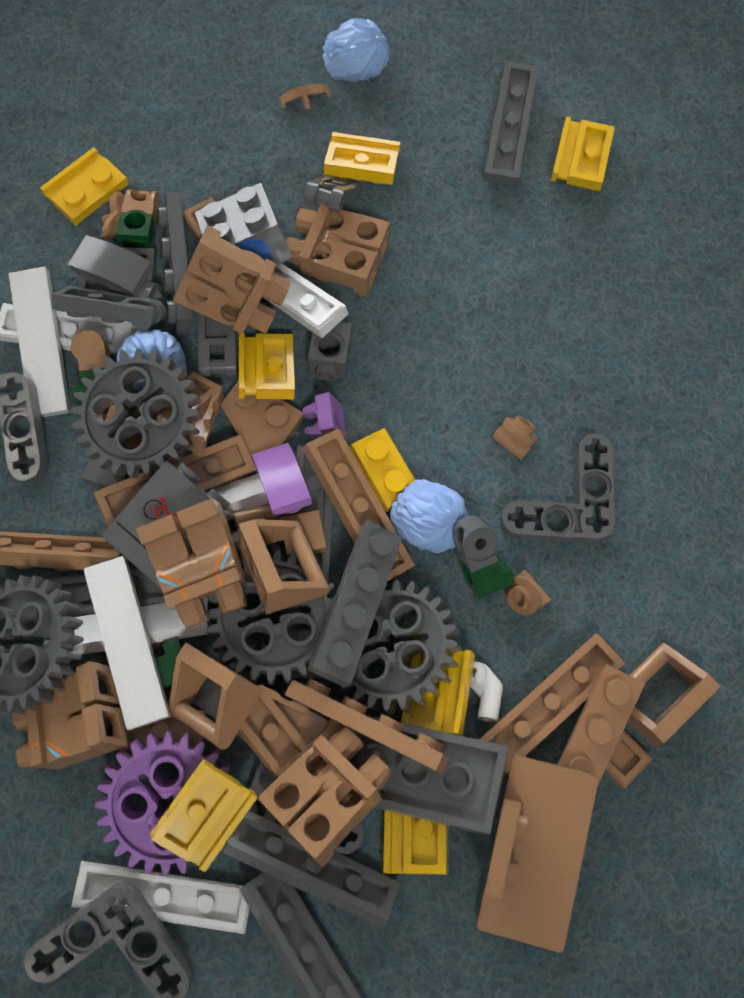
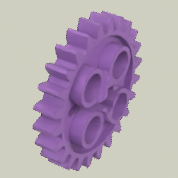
(135, 827)

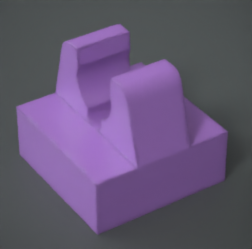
(329, 415)

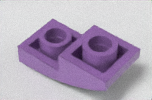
(282, 480)

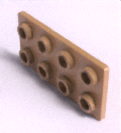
(538, 853)

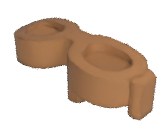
(303, 92)
(111, 219)

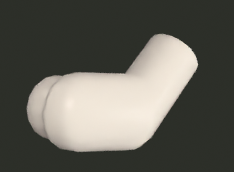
(489, 690)

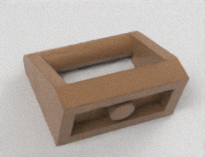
(273, 593)
(701, 689)
(235, 701)

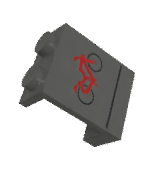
(163, 495)

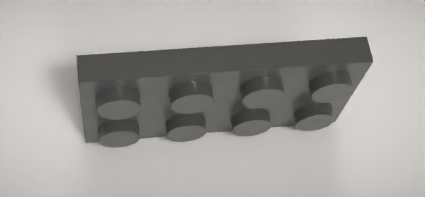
(460, 798)

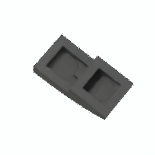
(111, 264)

